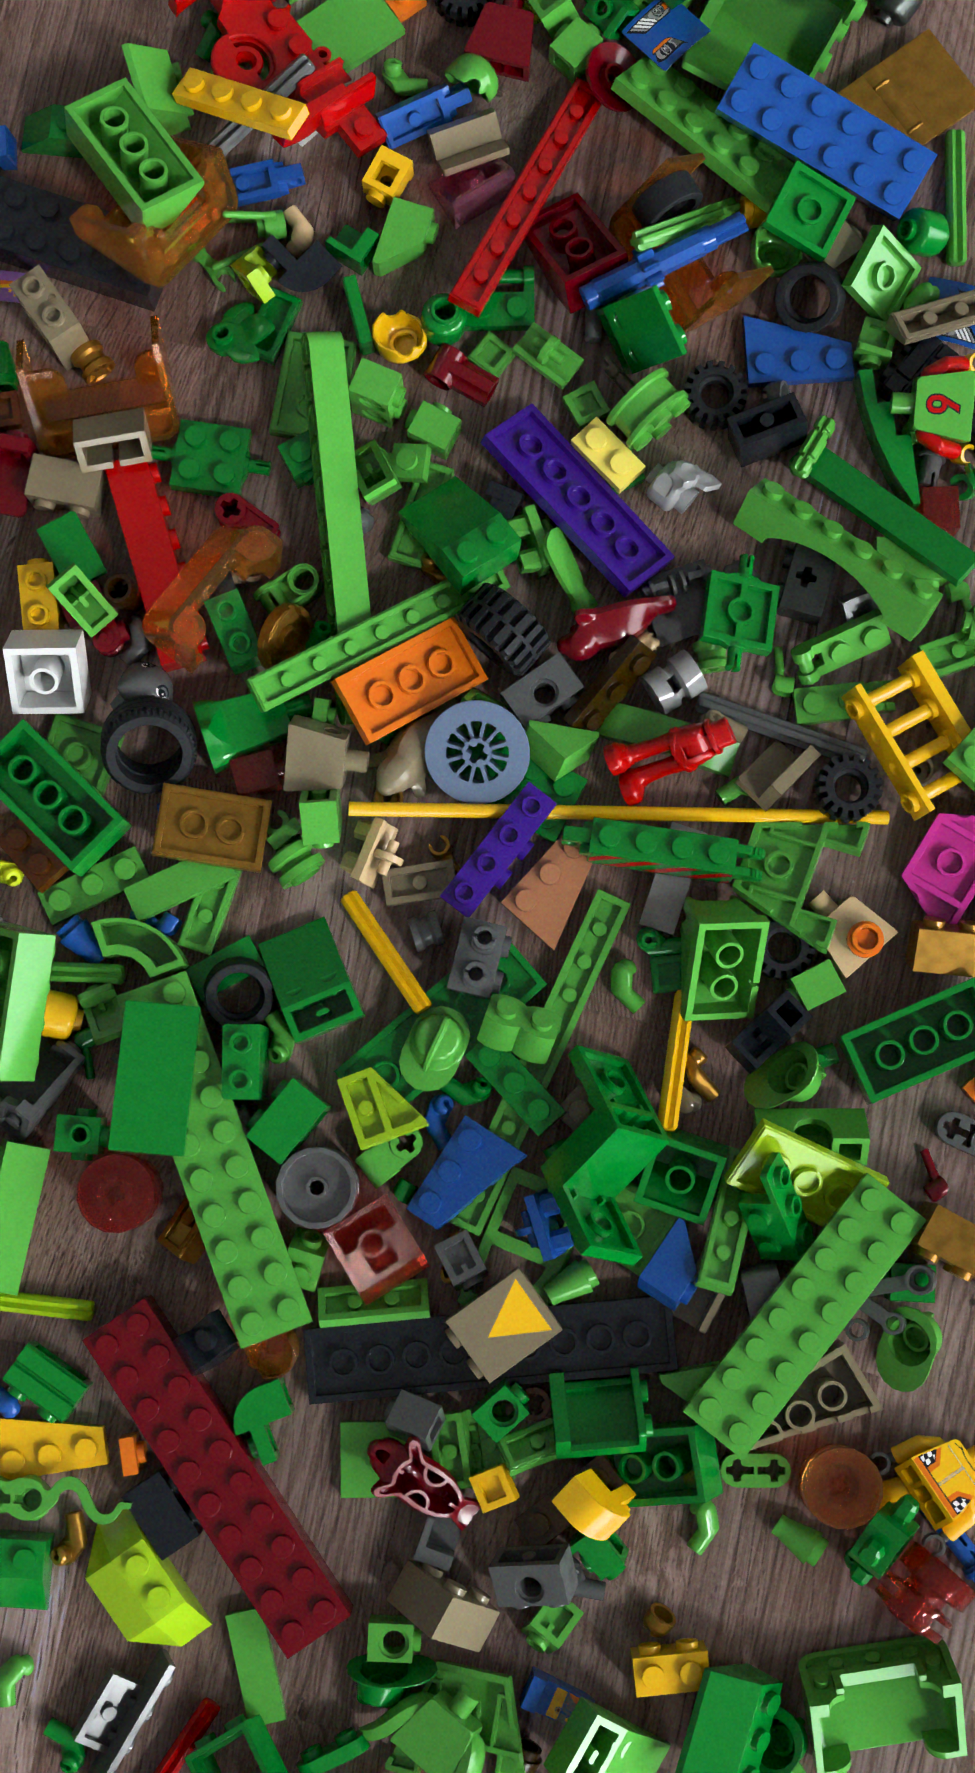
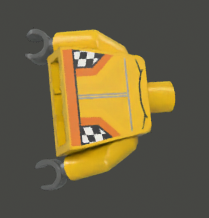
(941, 1481)

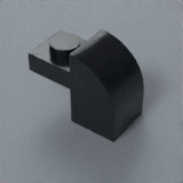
(307, 273)
(768, 1031)
(206, 1343)

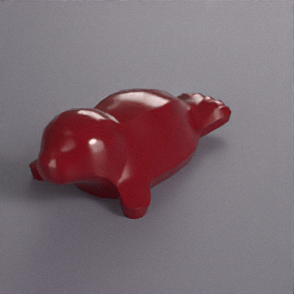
(611, 625)
(418, 1481)

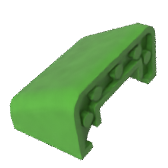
(882, 1698)

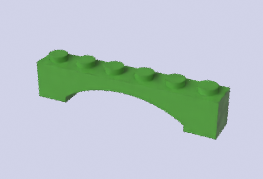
(900, 596)

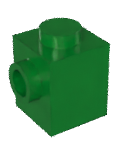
(297, 459)

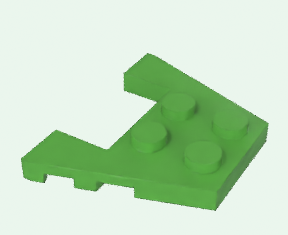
(788, 869)
(494, 1710)

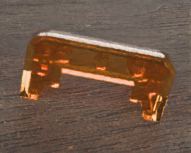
(159, 253)
(173, 618)

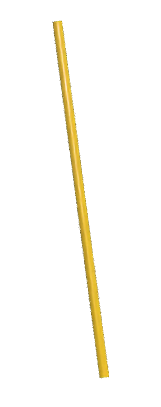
(588, 812)

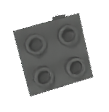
(688, 587)

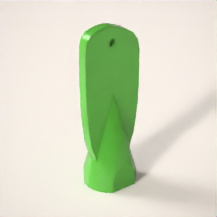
(567, 570)

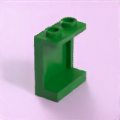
(245, 1062)
(599, 1416)

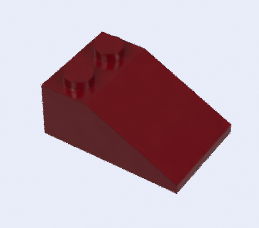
(573, 248)

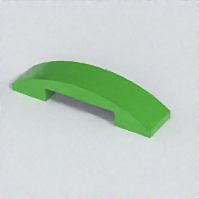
(634, 724)

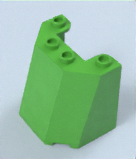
(790, 29)

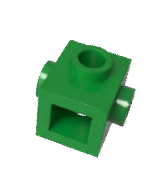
(69, 1134)

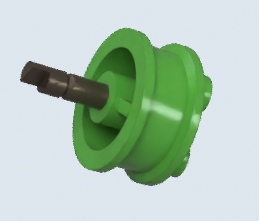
(646, 406)

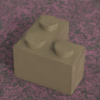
(443, 1606)

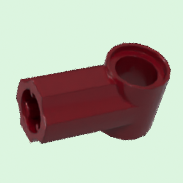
(453, 371)

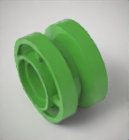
(295, 863)

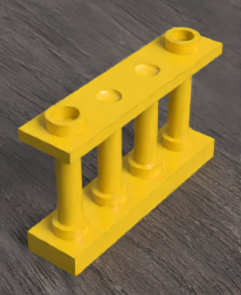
(935, 706)

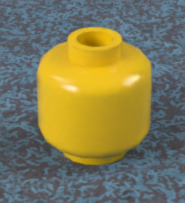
(61, 1015)

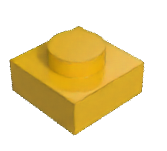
(494, 1487)

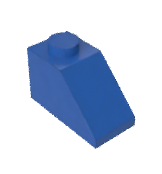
(671, 1269)

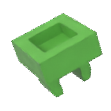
(288, 832)

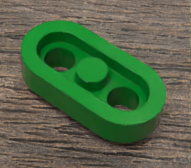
(320, 1759)

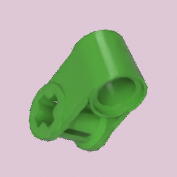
(285, 588)
(386, 1159)

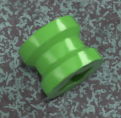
(710, 657)

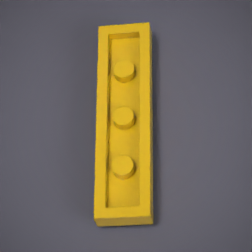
(241, 103)

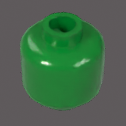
(923, 232)
(442, 320)

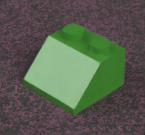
(155, 81)

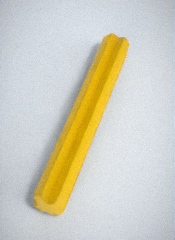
(386, 952)
(674, 1068)

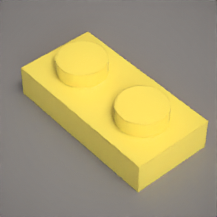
(608, 455)

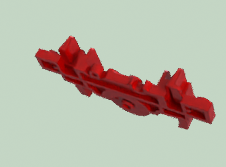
(262, 28)

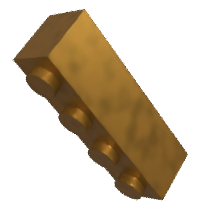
(942, 947)

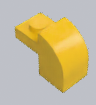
(592, 1506)

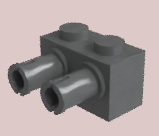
(478, 958)

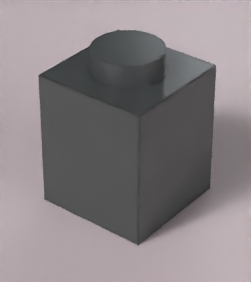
(414, 1417)

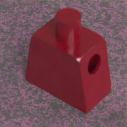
(504, 38)

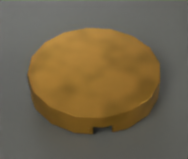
(283, 634)

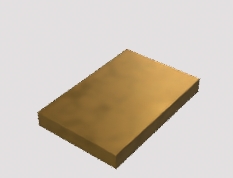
(211, 828)

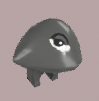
(143, 679)

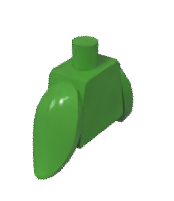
(434, 1731)

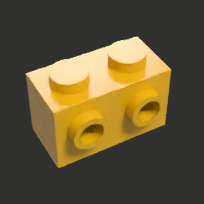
(668, 1667)

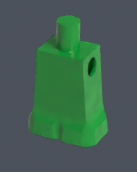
(238, 727)

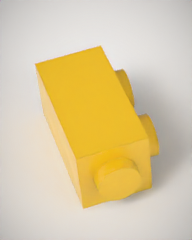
(38, 605)

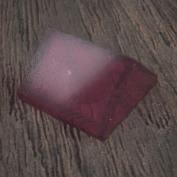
(473, 190)

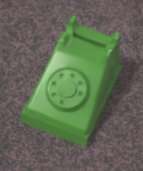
(721, 959)

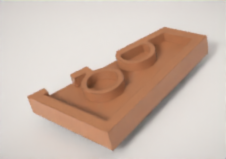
(549, 892)

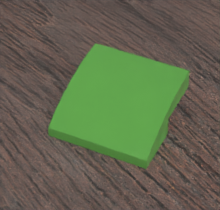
(465, 1446)

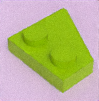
(377, 1109)

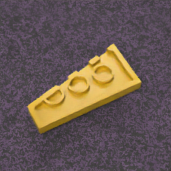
(49, 1447)

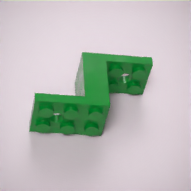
(604, 1156)

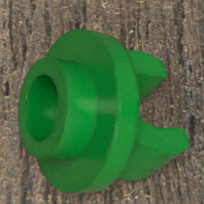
(969, 478)

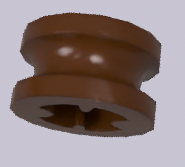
(545, 1403)

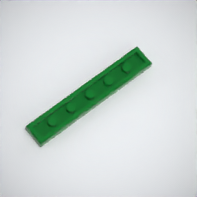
(891, 517)

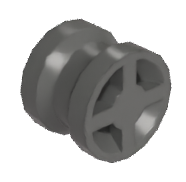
(426, 931)

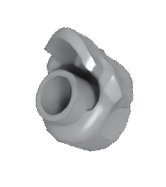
(676, 484)

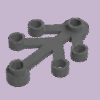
(891, 1285)

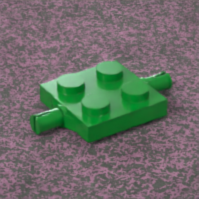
(210, 459)
(739, 613)

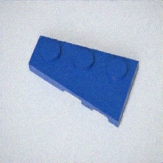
(797, 357)
(462, 1172)

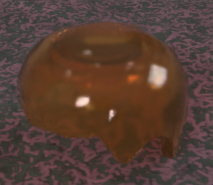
(275, 1355)

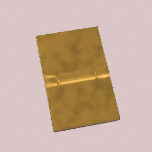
(915, 90)

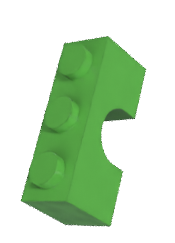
(833, 1128)

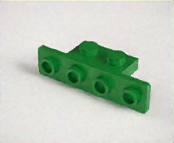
(777, 1217)

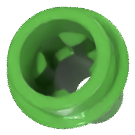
(572, 1282)
(800, 1539)

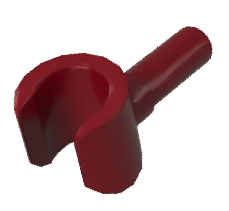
(937, 1187)

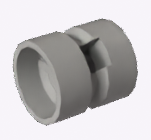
(683, 674)

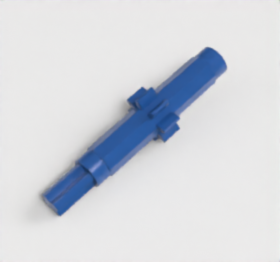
(651, 265)

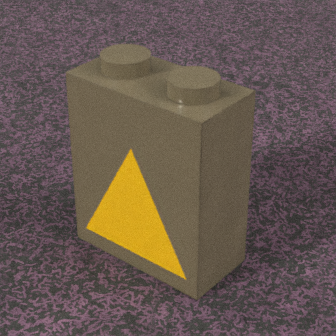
(502, 1325)

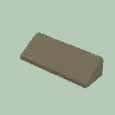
(933, 318)

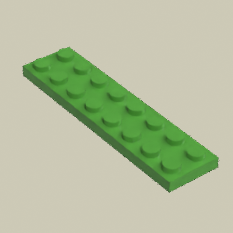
(804, 1315)

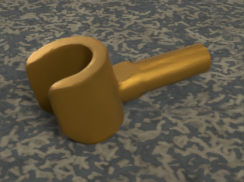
(445, 854)

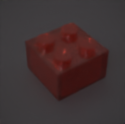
(376, 1249)

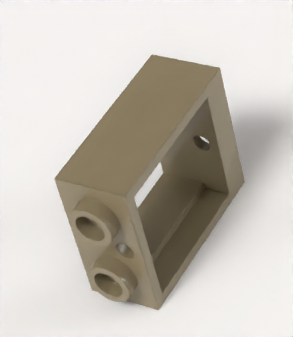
(49, 314)

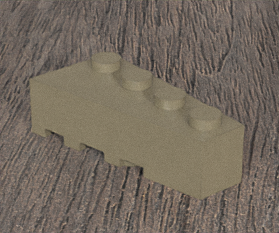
(828, 1395)

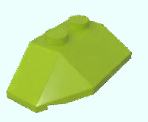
(141, 1590)

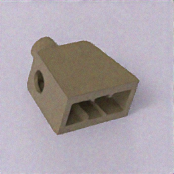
(319, 756)

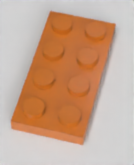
(409, 680)

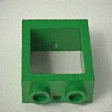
(257, 1738)

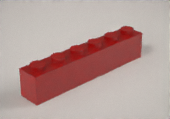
(148, 536)

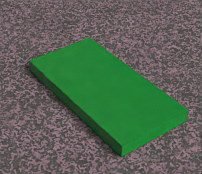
(154, 1078)

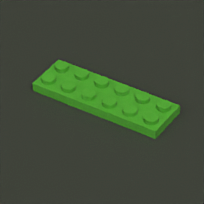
(690, 120)

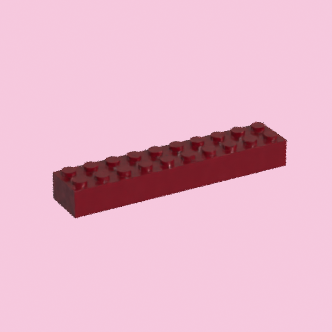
(220, 1478)

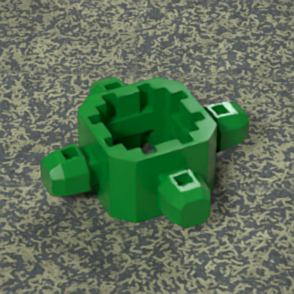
(884, 1539)

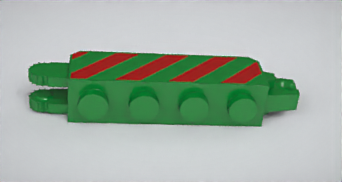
(663, 850)

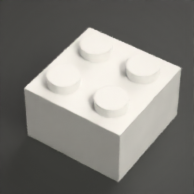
(47, 671)

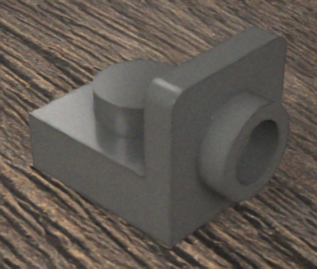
(462, 1261)

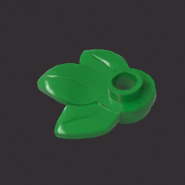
(242, 333)

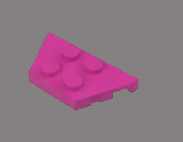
(944, 867)

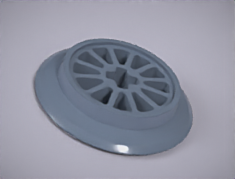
(466, 788)

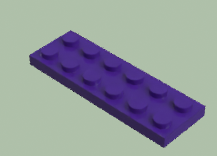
(577, 499)

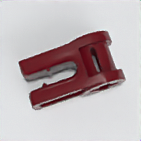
(247, 513)

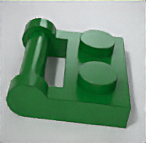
(508, 309)

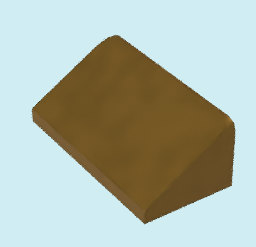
(182, 1235)

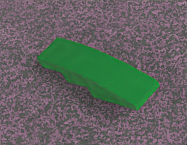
(891, 451)

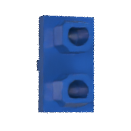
(542, 1225)

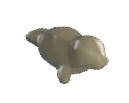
(403, 761)

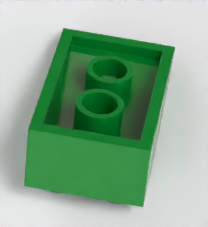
(462, 534)
(676, 1467)

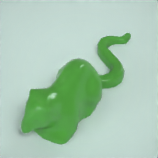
(32, 1498)

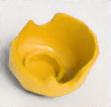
(398, 337)

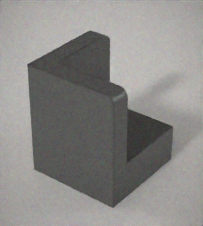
(437, 1542)

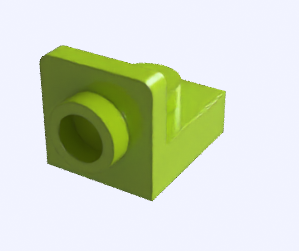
(255, 273)

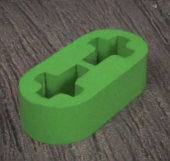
(755, 1478)

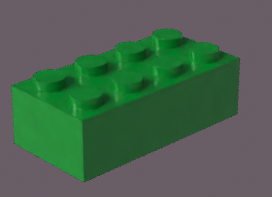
(56, 800)
(913, 1043)

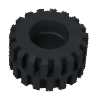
(503, 629)

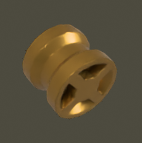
(92, 361)

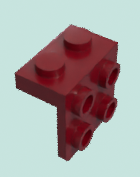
(15, 463)

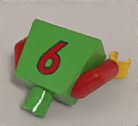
(941, 406)

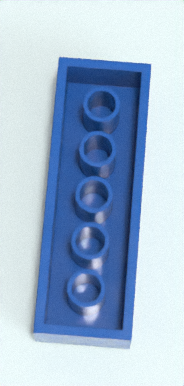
(825, 132)

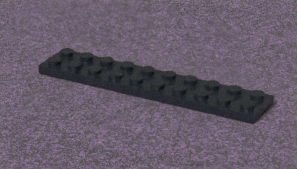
(419, 1357)

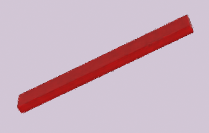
(525, 199)

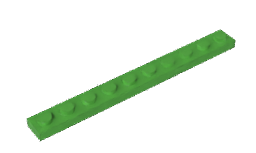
(567, 1001)

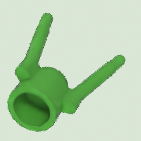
(265, 223)

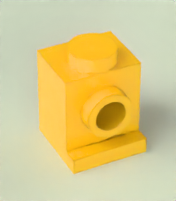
(387, 167)

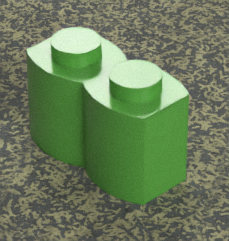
(519, 1028)

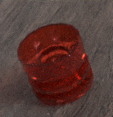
(137, 1180)
(925, 1593)

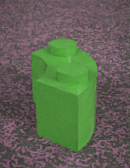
(142, 943)

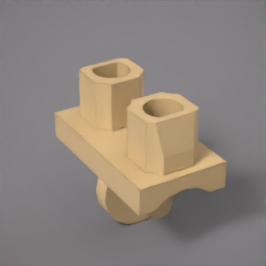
(376, 854)

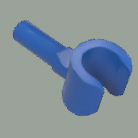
(167, 924)

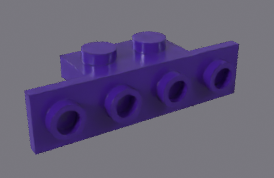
(497, 851)

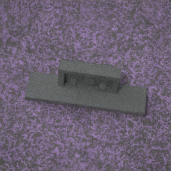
(120, 1710)

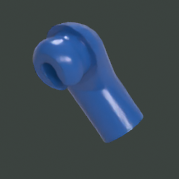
(437, 1115)

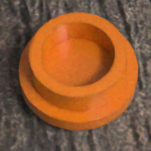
(865, 939)

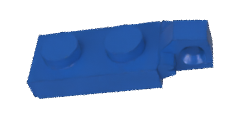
(422, 112)
(265, 180)

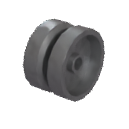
(296, 1192)

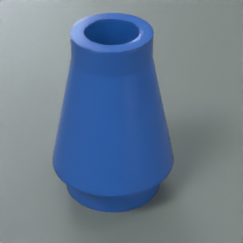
(80, 938)

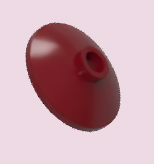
(602, 67)

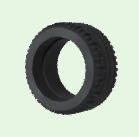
(141, 712)

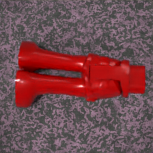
(689, 748)

